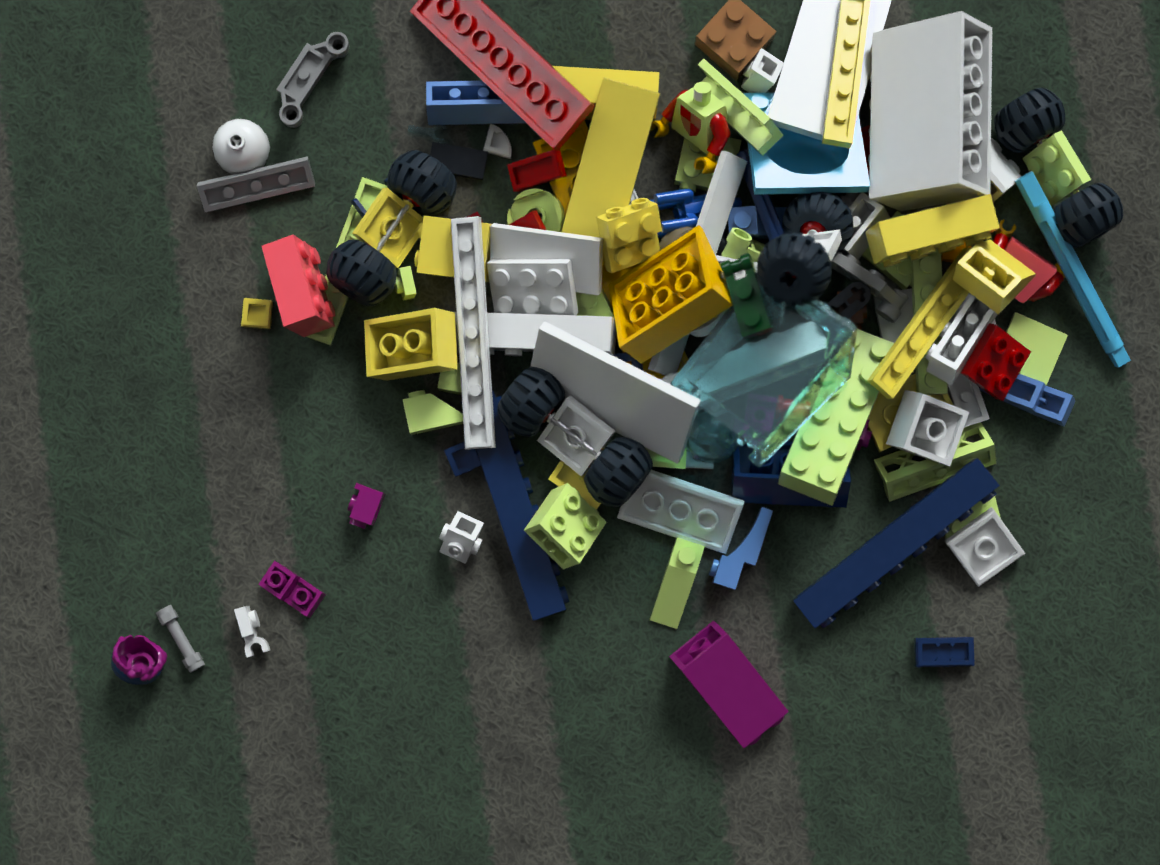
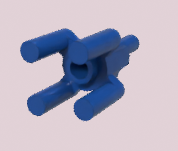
(685, 208)

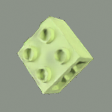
(565, 526)

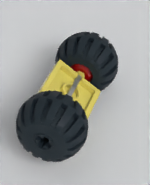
(390, 228)

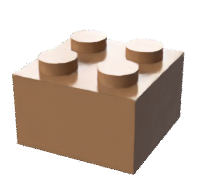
(734, 37)

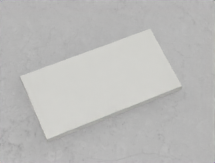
(806, 72)
(618, 392)

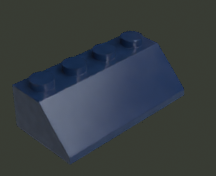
(762, 485)

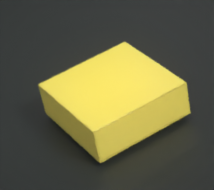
(257, 313)

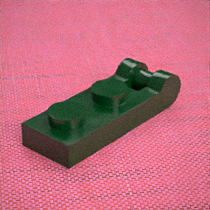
(747, 297)

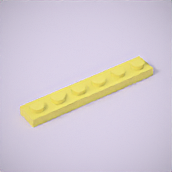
(846, 73)
(919, 333)

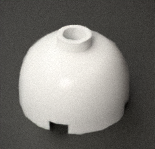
(251, 152)

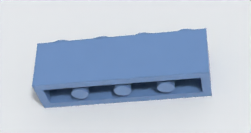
(466, 104)

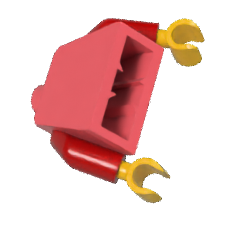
(1047, 276)

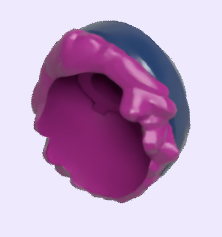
(137, 660)

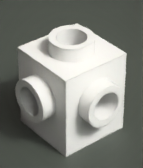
(459, 543)

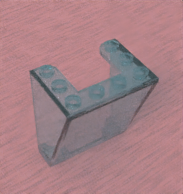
(774, 380)

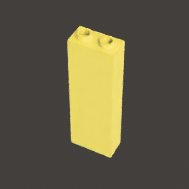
(610, 155)

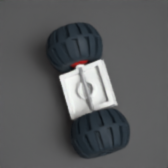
(798, 263)
(575, 436)

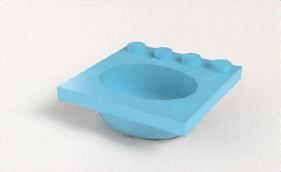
(806, 165)

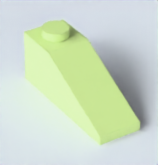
(677, 582)

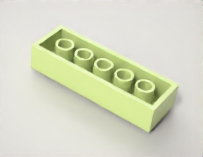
(832, 434)

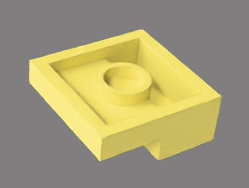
(629, 234)

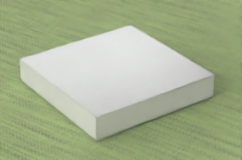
(984, 547)

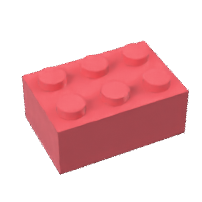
(299, 286)

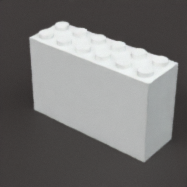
(931, 112)

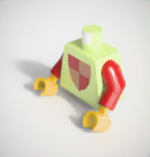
(700, 120)

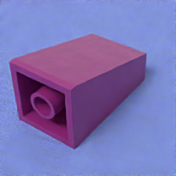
(729, 684)

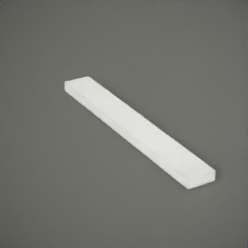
(713, 221)
(473, 333)

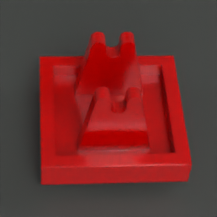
(996, 362)

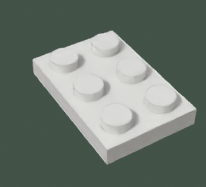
(532, 286)

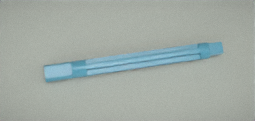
(1072, 269)

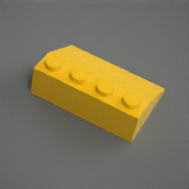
(668, 296)

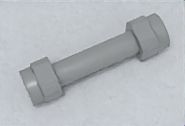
(167, 616)

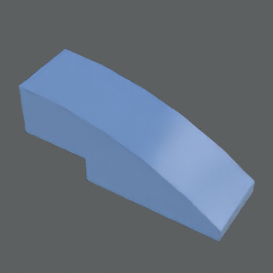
(1040, 399)

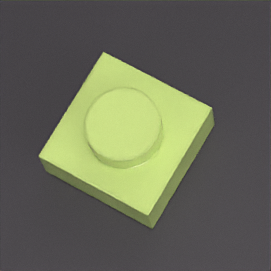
(405, 283)

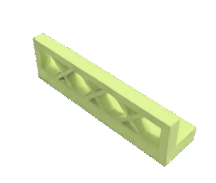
(741, 112)
(917, 476)

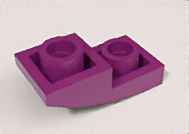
(292, 589)

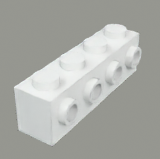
(959, 339)

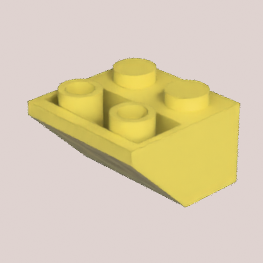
(992, 275)

